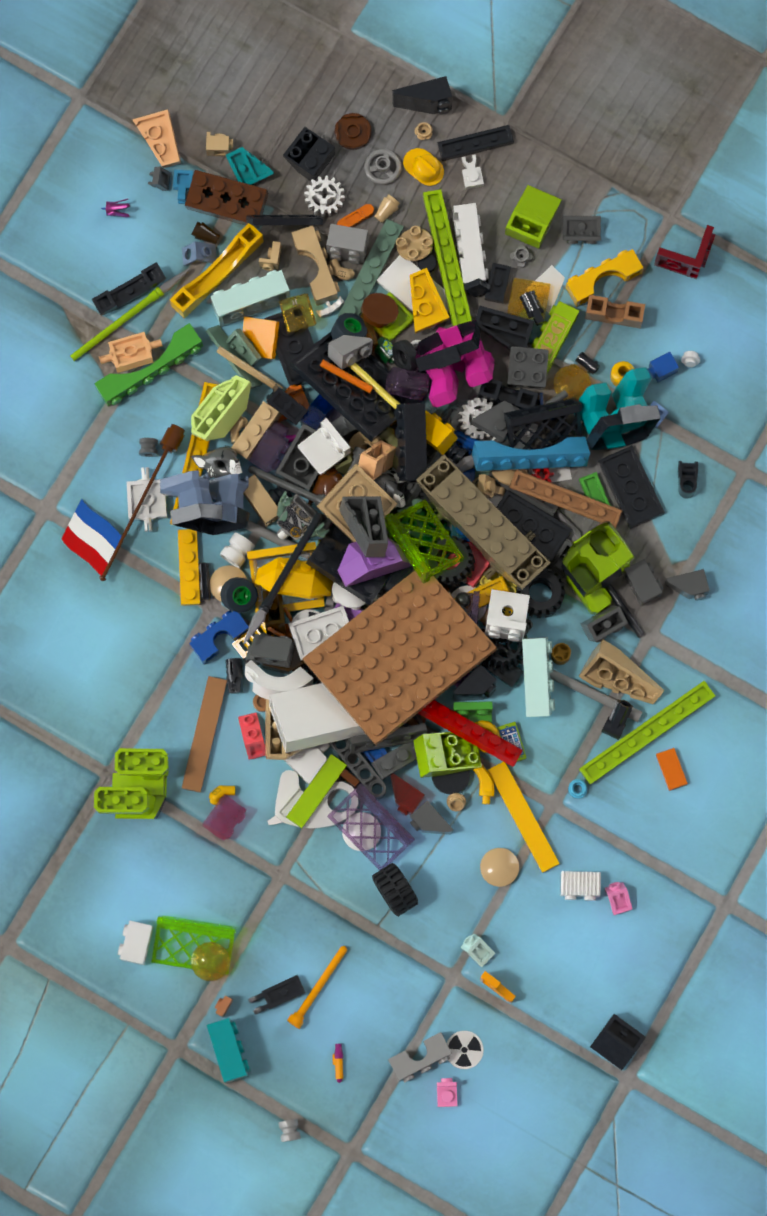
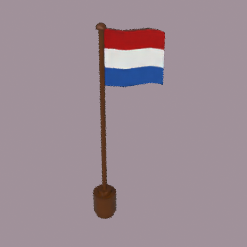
(94, 536)

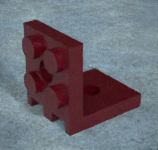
(683, 264)

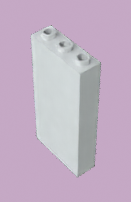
(310, 718)

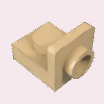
(274, 257)

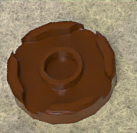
(352, 131)
(379, 310)

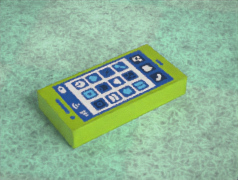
(510, 733)

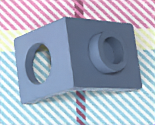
(199, 252)

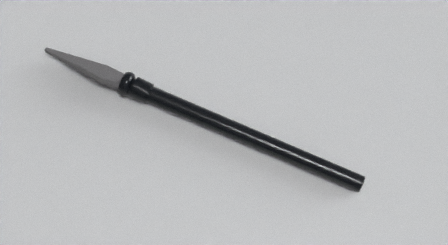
(575, 535)
(259, 616)

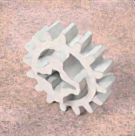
(317, 194)
(470, 413)

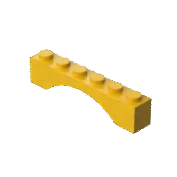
(197, 290)

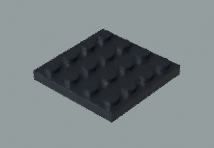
(328, 557)

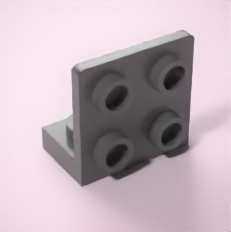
(528, 368)

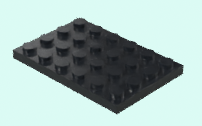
(362, 409)

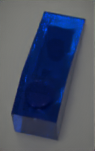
(317, 412)

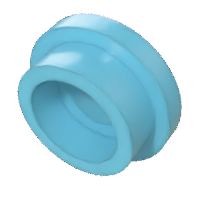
(577, 782)

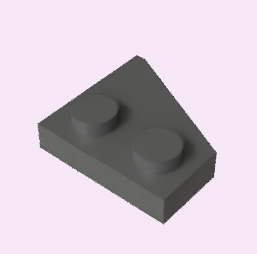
(493, 420)

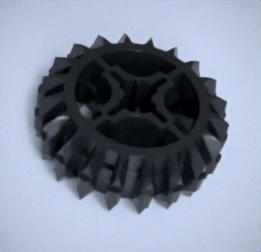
(512, 658)

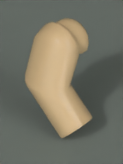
(234, 432)

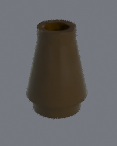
(205, 233)

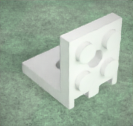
(504, 626)

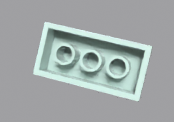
(250, 298)
(537, 676)

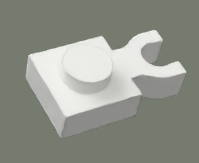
(472, 175)

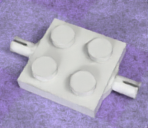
(154, 503)

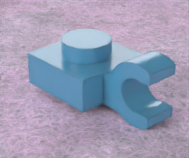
(182, 182)

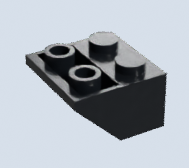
(309, 154)
(617, 1041)

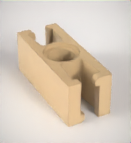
(261, 501)

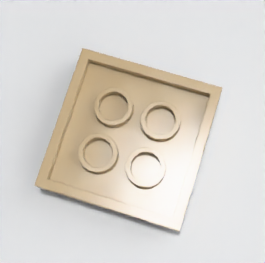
(354, 483)

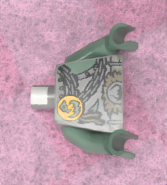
(295, 517)

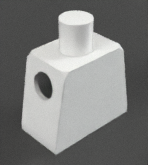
(308, 761)

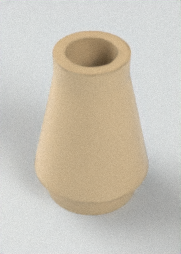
(386, 208)

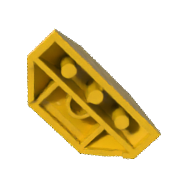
(301, 582)

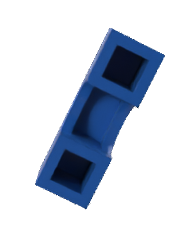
(203, 644)

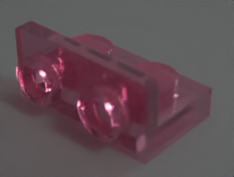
(224, 818)

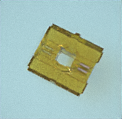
(297, 302)

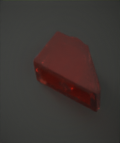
(406, 796)

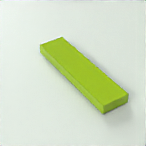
(316, 791)

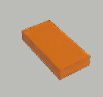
(671, 769)

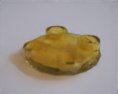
(572, 380)
(210, 961)

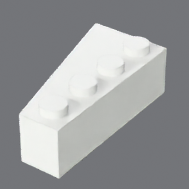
(469, 243)

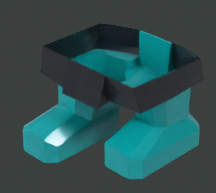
(631, 415)

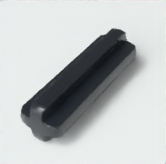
(204, 581)

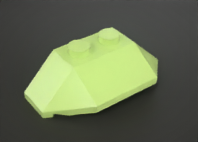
(221, 409)

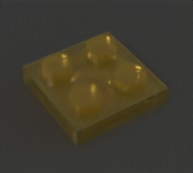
(522, 286)

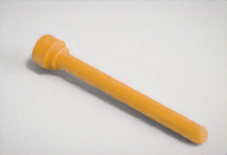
(297, 1018)

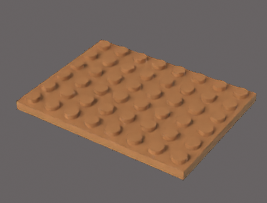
(399, 655)

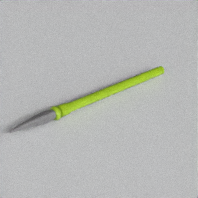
(152, 297)

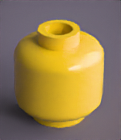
(619, 370)

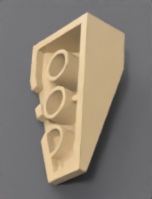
(614, 670)

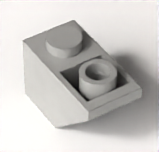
(349, 349)

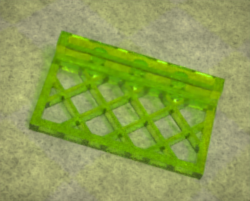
(412, 551)
(190, 927)

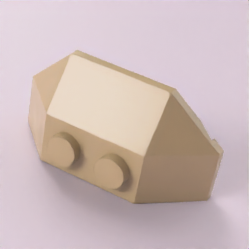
(273, 744)

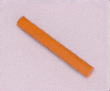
(346, 376)

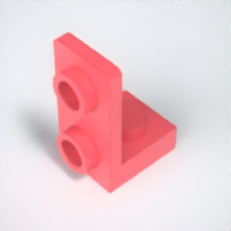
(252, 735)

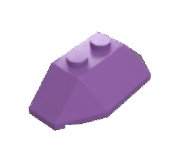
(358, 568)

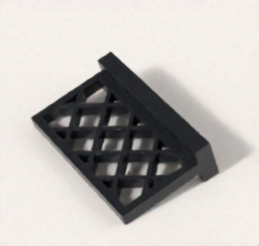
(543, 412)

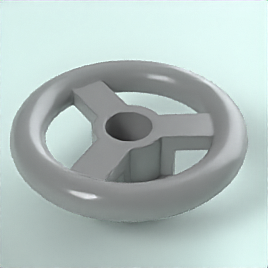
(382, 160)

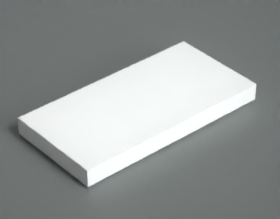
(397, 281)

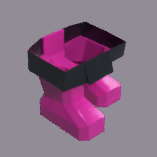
(446, 347)

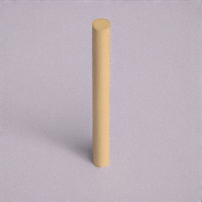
(246, 367)

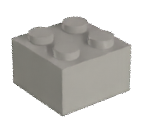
(347, 243)

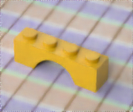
(624, 266)

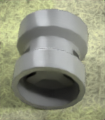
(289, 1130)

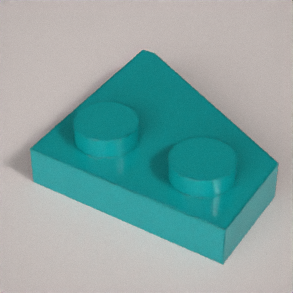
(247, 167)

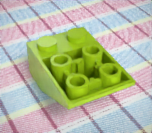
(532, 216)
(445, 754)

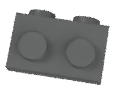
(582, 229)

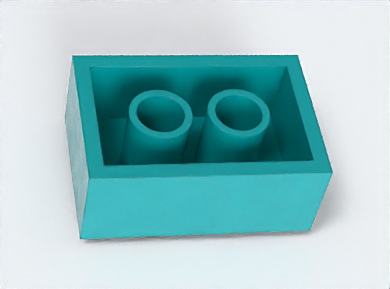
(228, 1050)

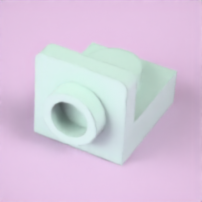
(477, 949)

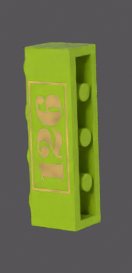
(556, 330)

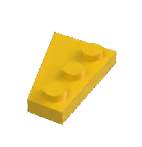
(426, 302)

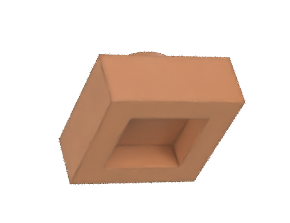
(223, 1005)

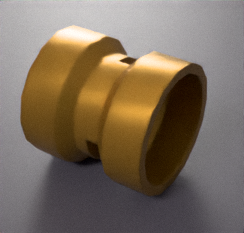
(563, 651)

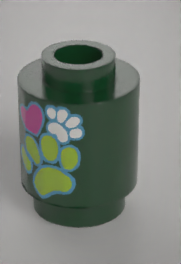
(384, 350)

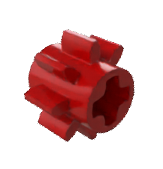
(545, 472)

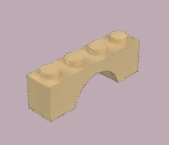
(307, 244)

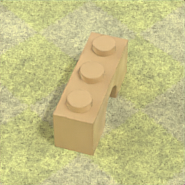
(255, 429)

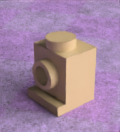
(218, 145)

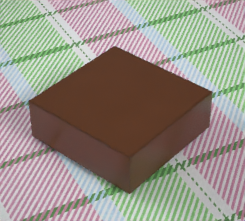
(349, 778)

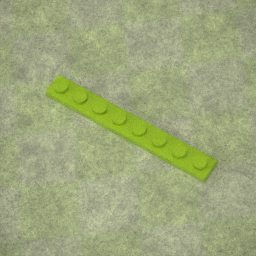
(446, 257)
(647, 732)

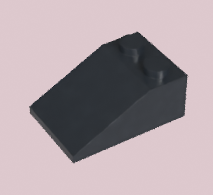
(425, 97)

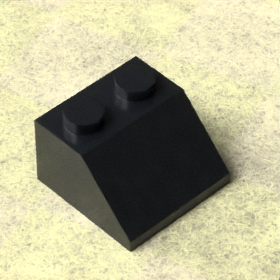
(476, 686)

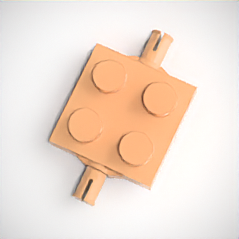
(130, 352)

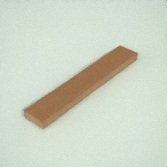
(564, 498)
(204, 734)

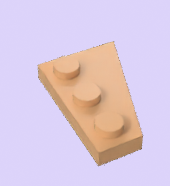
(160, 136)

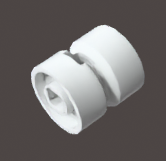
(237, 550)

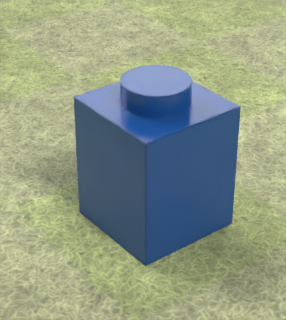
(663, 367)

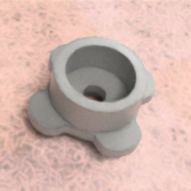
(521, 250)

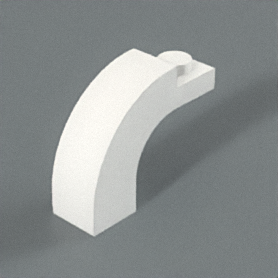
(266, 685)

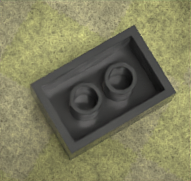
(295, 466)

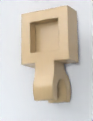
(488, 487)

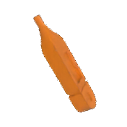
(357, 216)

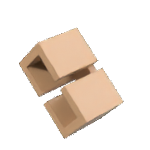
(377, 459)

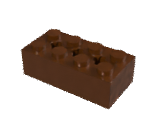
(220, 188)

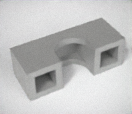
(405, 1067)

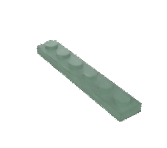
(372, 267)

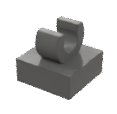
(161, 178)

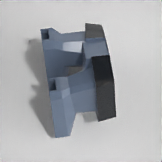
(196, 505)

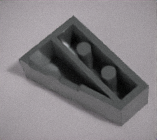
(367, 523)

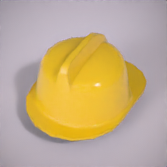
(423, 166)

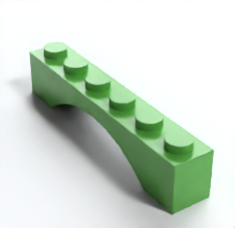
(116, 386)

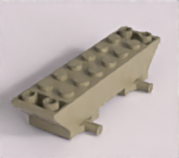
(482, 523)

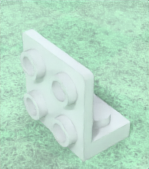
(324, 447)

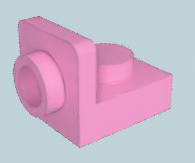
(618, 898)
(447, 1093)

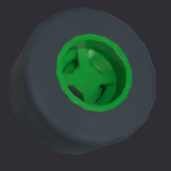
(350, 325)
(245, 593)

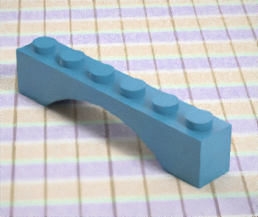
(495, 456)

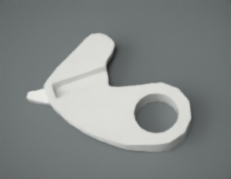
(290, 792)

